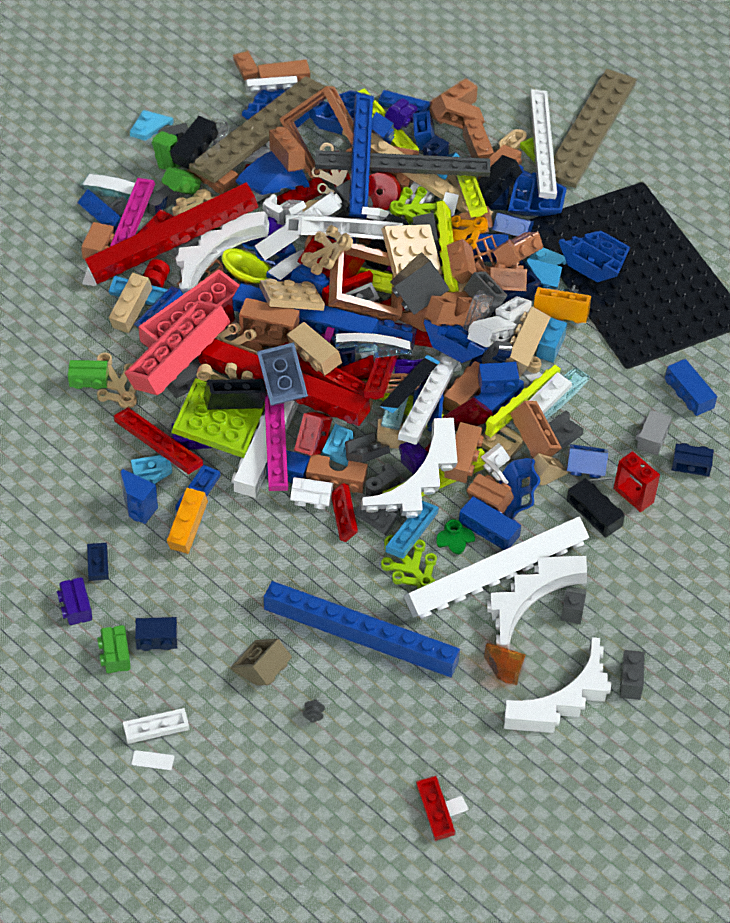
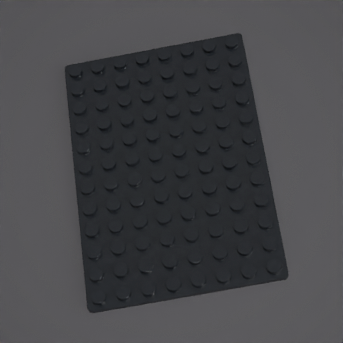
(664, 289)

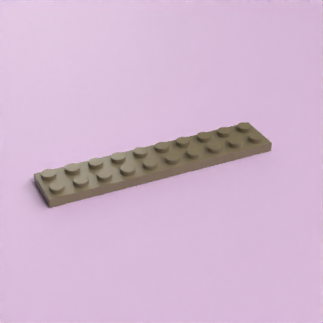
(591, 127)
(252, 133)

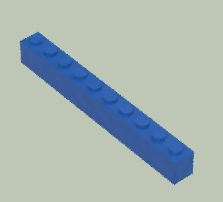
(361, 629)

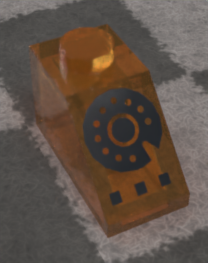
(505, 663)

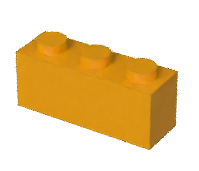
(563, 304)
(187, 520)

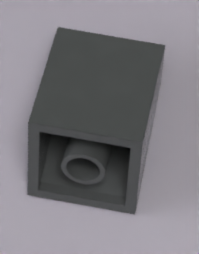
(418, 283)

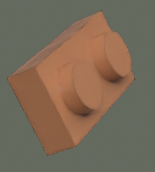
(246, 65)

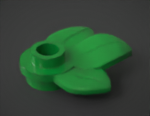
(456, 539)

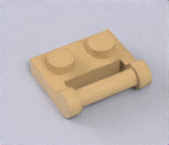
(510, 447)

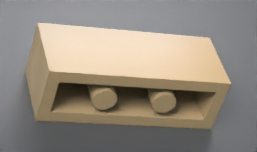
(130, 302)
(314, 349)

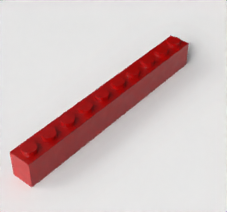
(171, 233)
(321, 394)

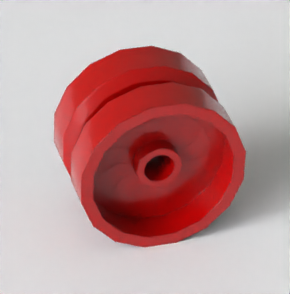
(390, 186)

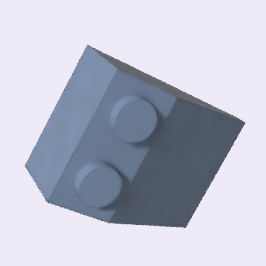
(282, 374)

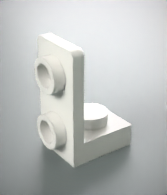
(494, 460)

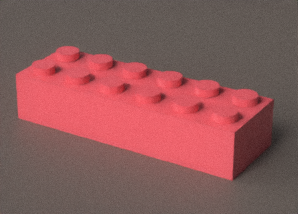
(214, 289)
(177, 347)

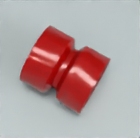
(157, 272)

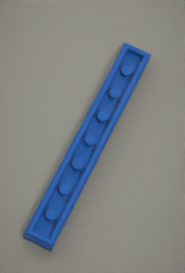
(360, 155)

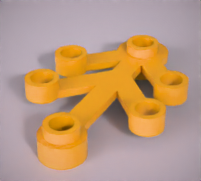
(476, 227)

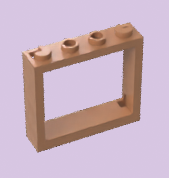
(340, 111)
(359, 305)

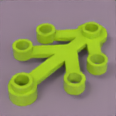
(399, 207)
(411, 566)

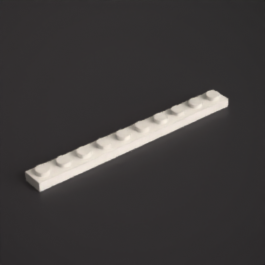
(543, 144)
(427, 400)

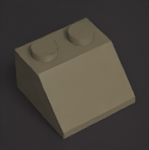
(262, 661)

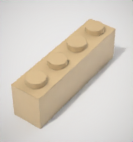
(527, 338)

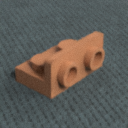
(508, 278)

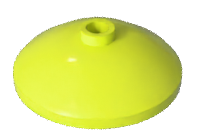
(245, 265)

